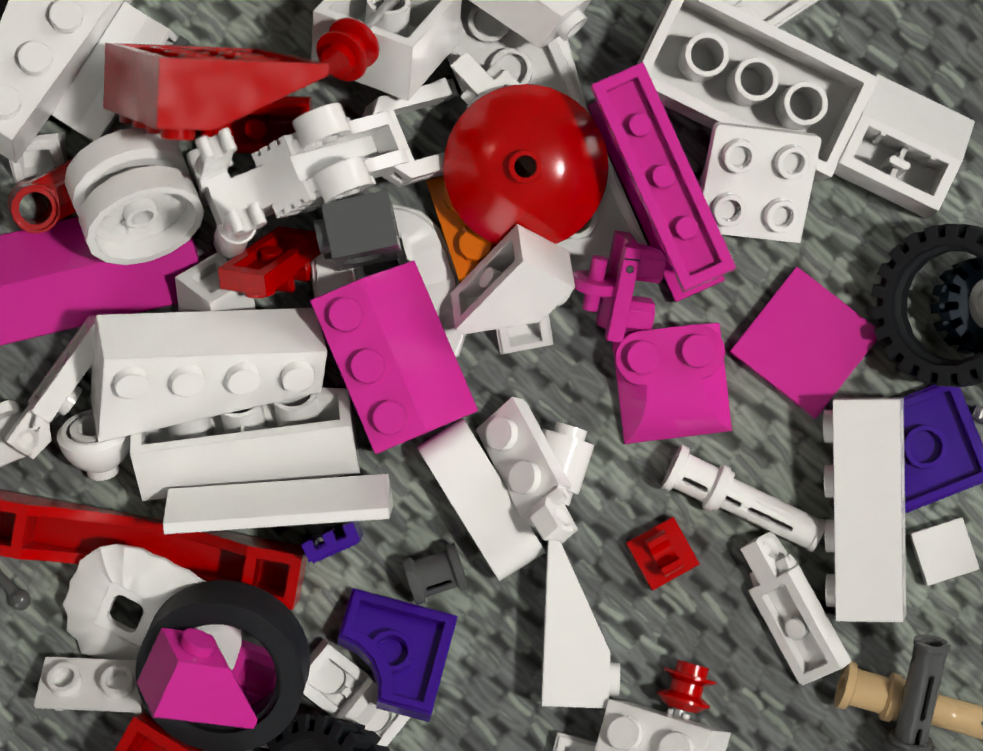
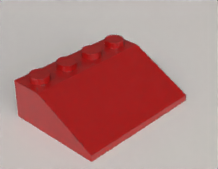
(197, 87)

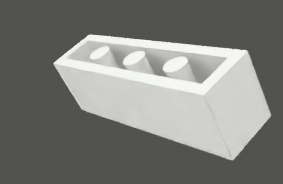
(867, 509)

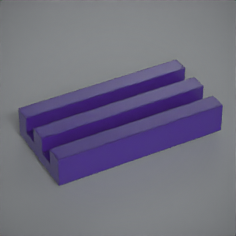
(333, 541)

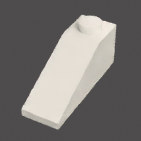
(574, 650)

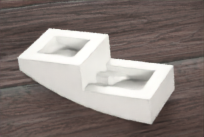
(348, 692)

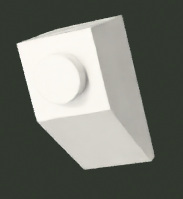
(513, 284)

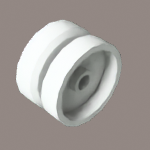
(133, 196)

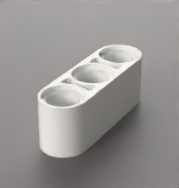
(480, 499)

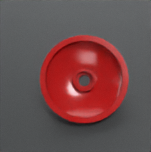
(517, 124)

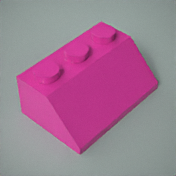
(394, 356)

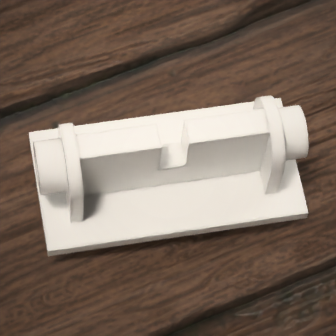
(89, 685)

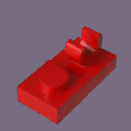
(271, 263)

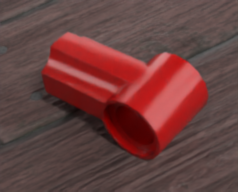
(53, 186)

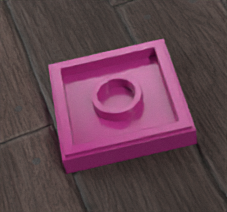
(805, 342)

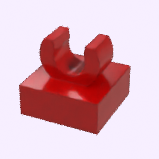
(662, 553)

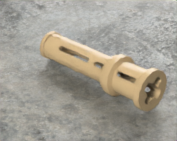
(885, 695)

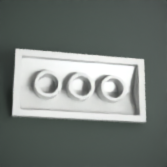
(278, 503)

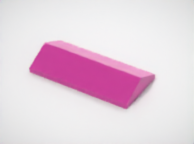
(56, 282)

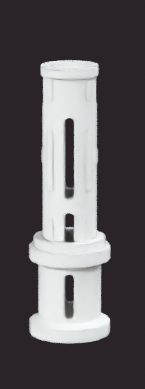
(720, 489)

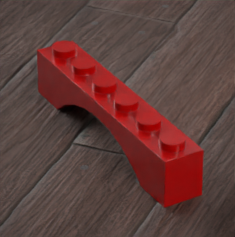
(69, 531)

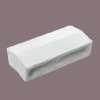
(83, 101)

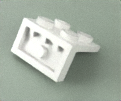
(760, 180)

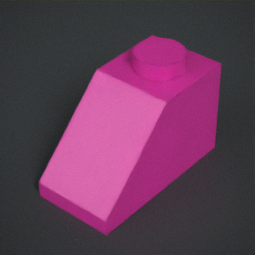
(192, 681)

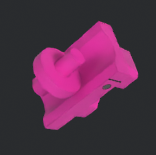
(618, 307)

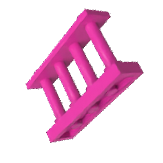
(659, 182)

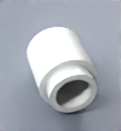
(571, 452)

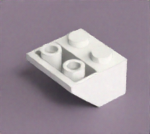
(906, 148)

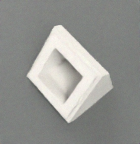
(42, 155)
(525, 337)

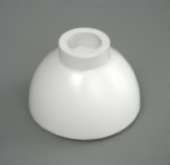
(81, 447)

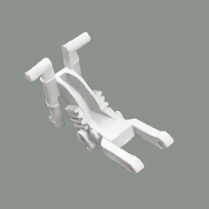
(315, 165)

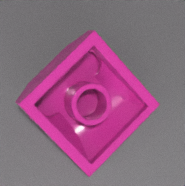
(672, 383)

